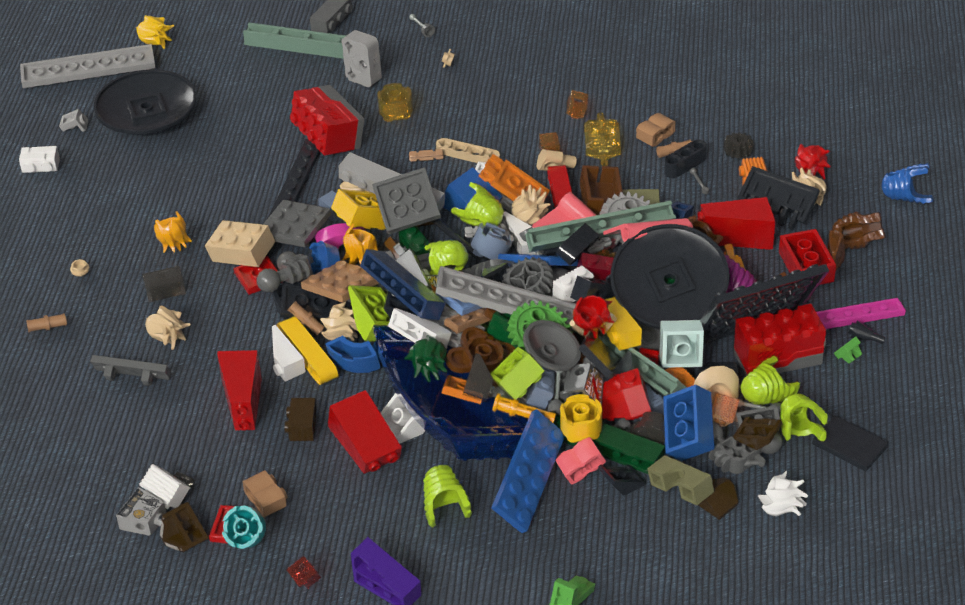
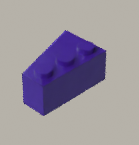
(383, 574)

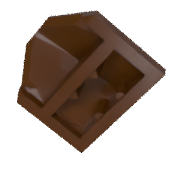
(836, 247)

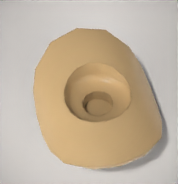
(720, 381)

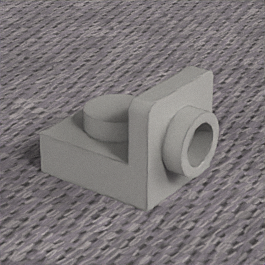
(74, 119)

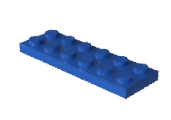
(528, 471)

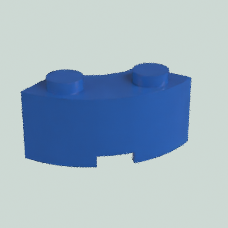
(353, 356)

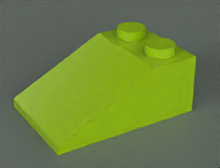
(368, 309)

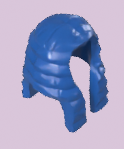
(899, 184)

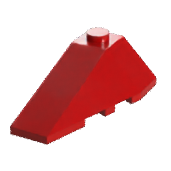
(625, 396)

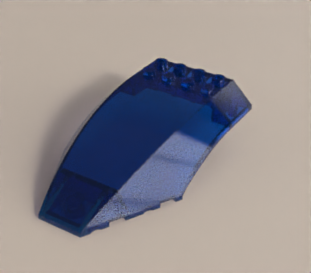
(458, 424)

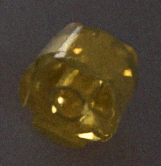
(395, 102)

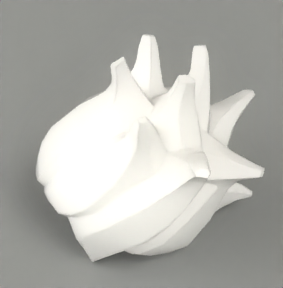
(783, 496)

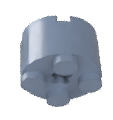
(491, 241)

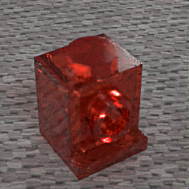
(303, 572)

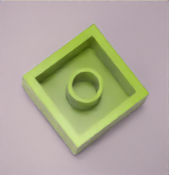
(517, 373)

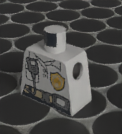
(141, 513)

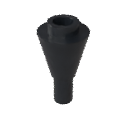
(864, 333)

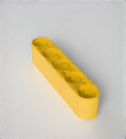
(315, 359)

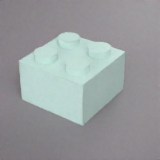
(681, 343)

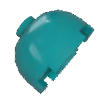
(243, 527)

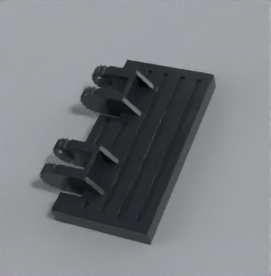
(781, 193)

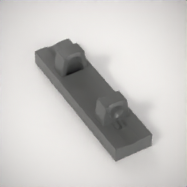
(147, 370)

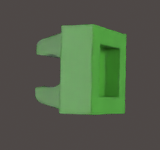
(848, 349)

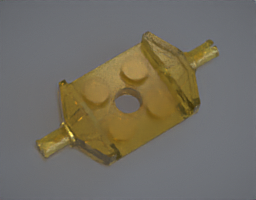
(604, 145)

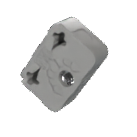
(361, 58)

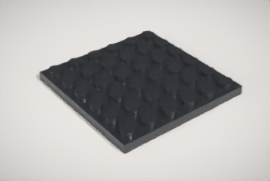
(760, 298)

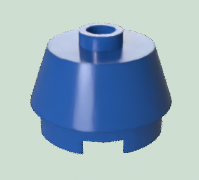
(323, 255)

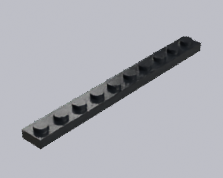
(297, 178)

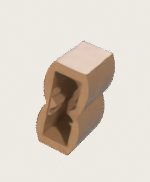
(655, 129)
(265, 493)

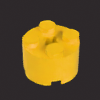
(581, 418)

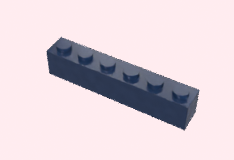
(402, 284)

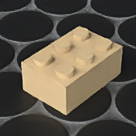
(240, 243)

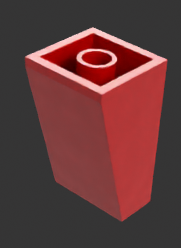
(741, 222)
(241, 385)
(363, 432)

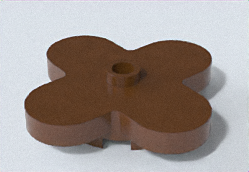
(476, 341)

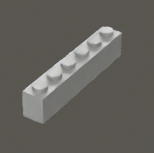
(365, 173)

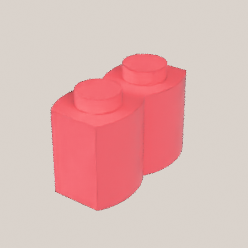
(580, 460)

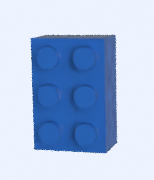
(688, 422)

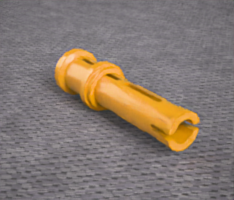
(514, 408)

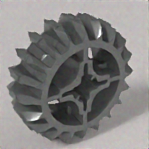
(530, 275)

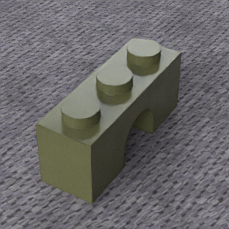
(692, 483)

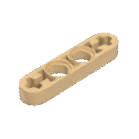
(450, 146)

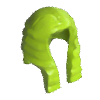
(481, 207)
(446, 253)
(766, 384)
(795, 419)
(443, 489)

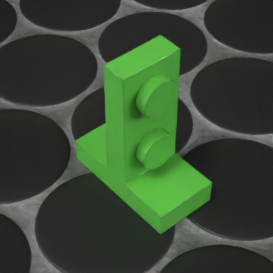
(571, 592)

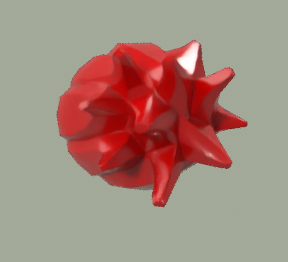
(812, 158)
(592, 314)

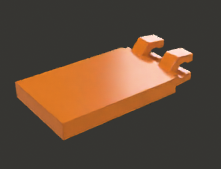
(508, 178)

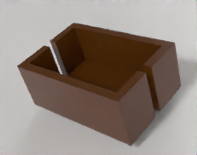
(596, 193)

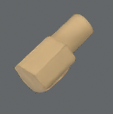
(554, 158)

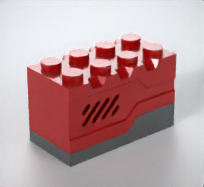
(327, 119)
(790, 335)

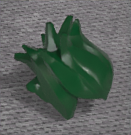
(428, 356)

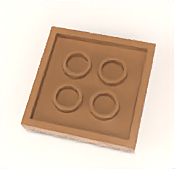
(335, 280)

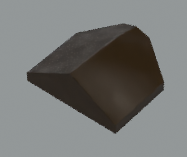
(757, 432)
(722, 499)
(181, 529)

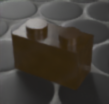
(301, 419)

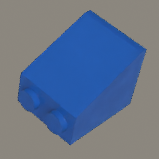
(460, 193)

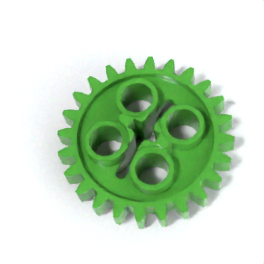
(525, 316)

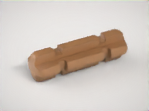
(426, 155)

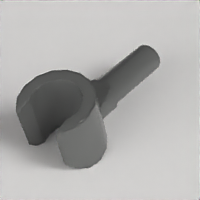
(623, 424)

